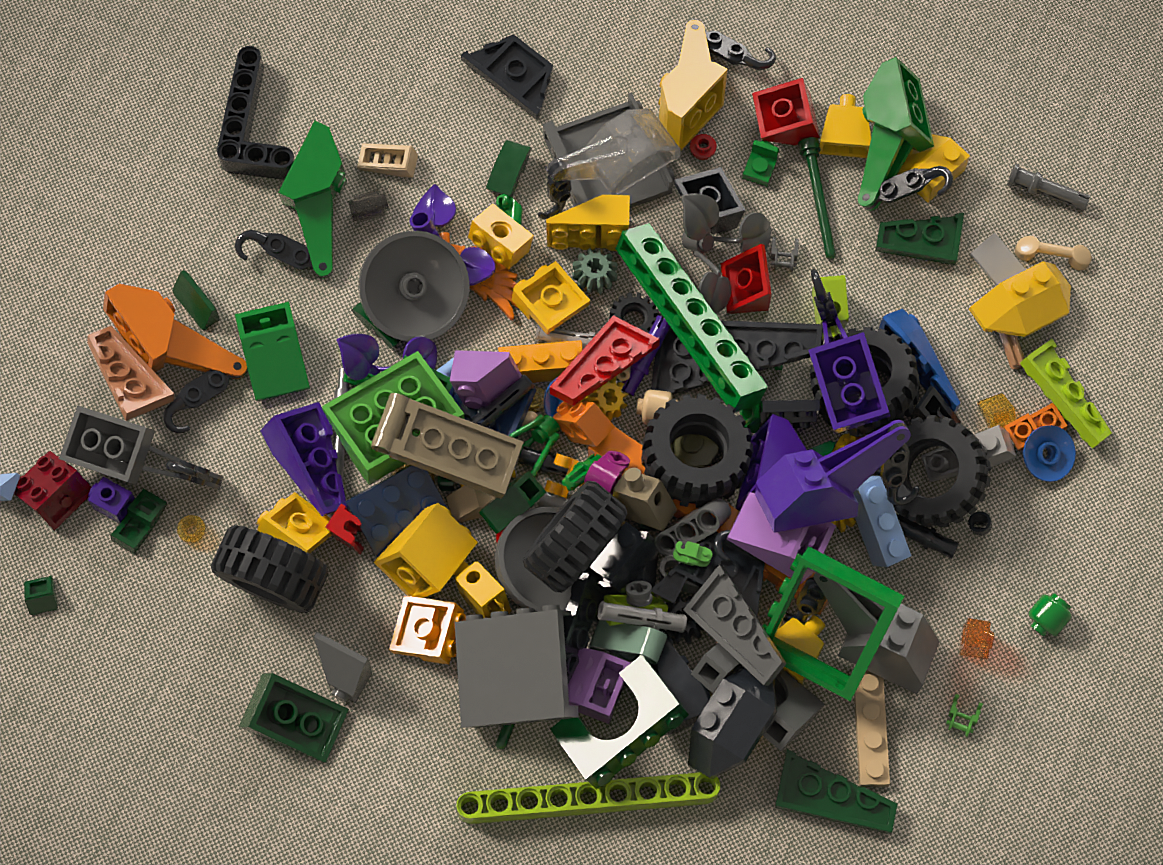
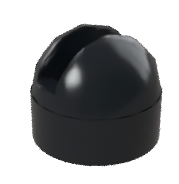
(980, 518)

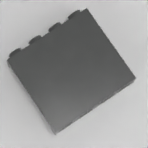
(578, 133)
(513, 668)

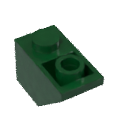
(519, 497)

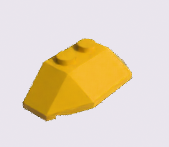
(1024, 302)

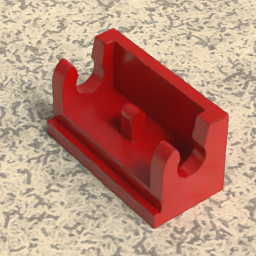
(344, 526)

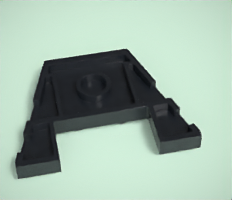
(743, 570)

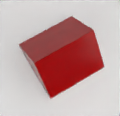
(748, 281)

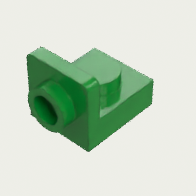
(761, 163)

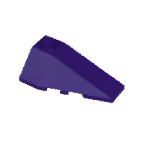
(305, 451)

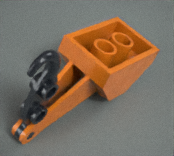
(153, 333)

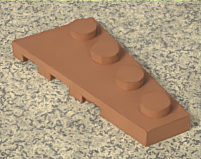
(127, 375)

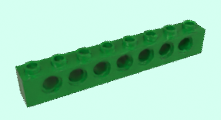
(691, 317)

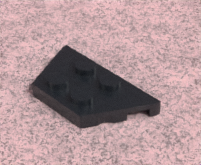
(514, 71)

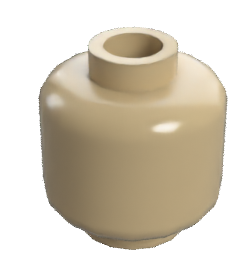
(651, 403)

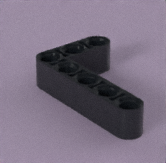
(243, 121)

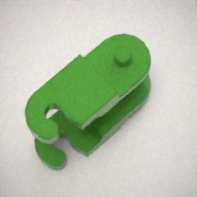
(692, 554)
(972, 719)

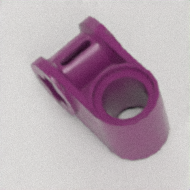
(608, 470)

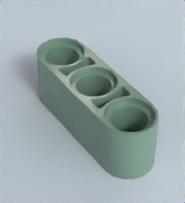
(628, 641)

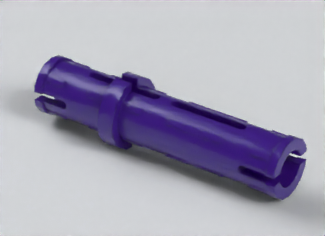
(640, 368)

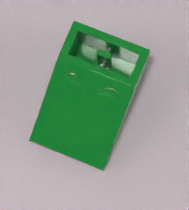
(272, 351)

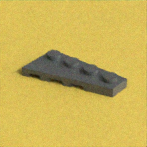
(732, 623)

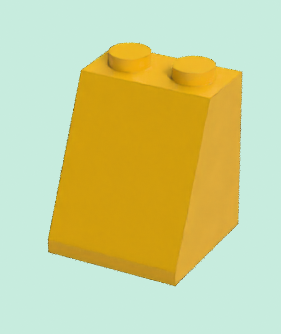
(426, 552)

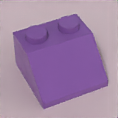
(482, 376)

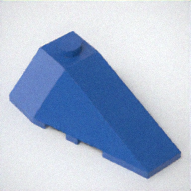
(928, 365)

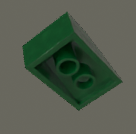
(293, 717)

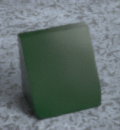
(40, 595)

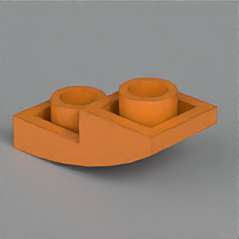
(1025, 425)

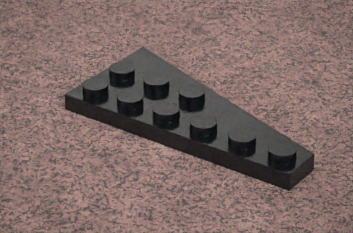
(762, 342)

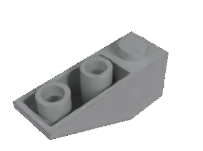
(944, 464)

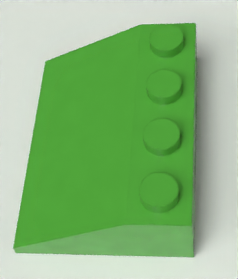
(359, 411)

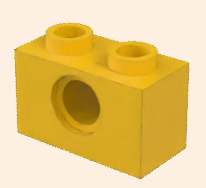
(500, 236)

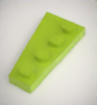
(1068, 396)

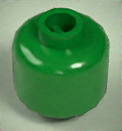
(1050, 615)

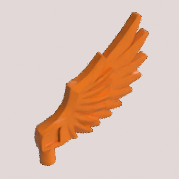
(497, 287)

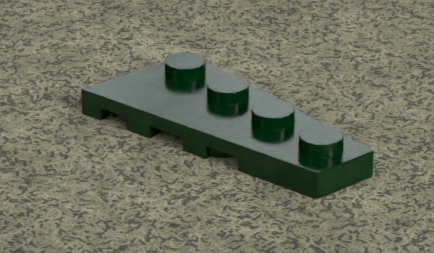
(824, 795)

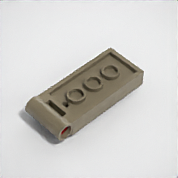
(446, 445)

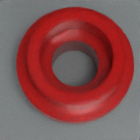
(703, 153)

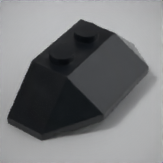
(731, 724)

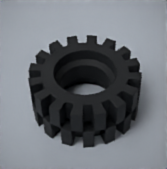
(637, 304)

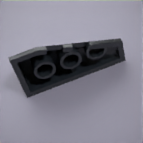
(686, 688)

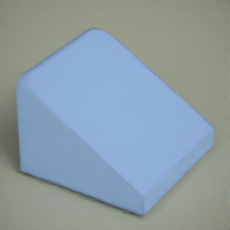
(8, 485)

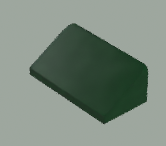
(195, 301)

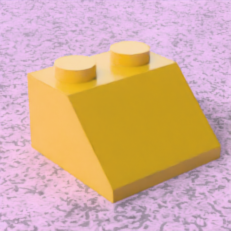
(944, 153)

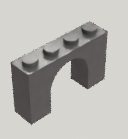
(794, 702)

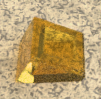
(997, 410)

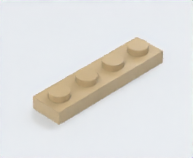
(871, 732)

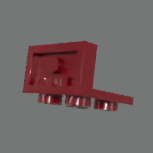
(52, 489)

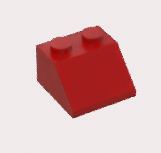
(786, 113)

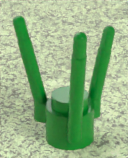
(544, 430)

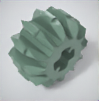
(592, 261)

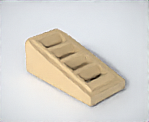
(404, 162)

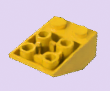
(590, 224)

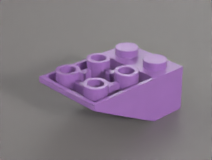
(754, 534)
(597, 684)

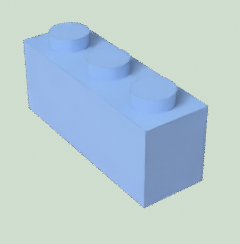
(879, 524)

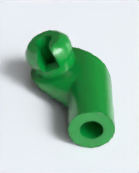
(510, 207)

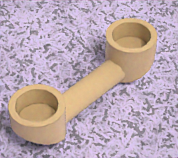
(1078, 256)

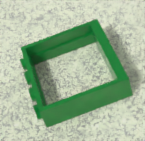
(810, 666)

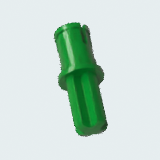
(577, 475)

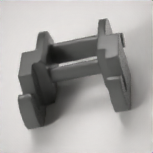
(774, 256)

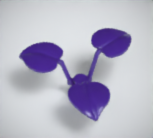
(439, 210)
(362, 350)

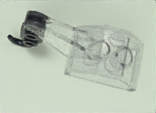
(618, 155)

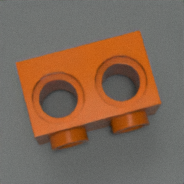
(583, 422)

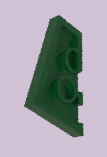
(926, 239)

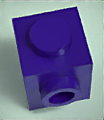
(110, 499)

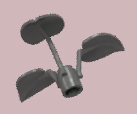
(701, 214)

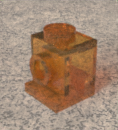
(976, 639)

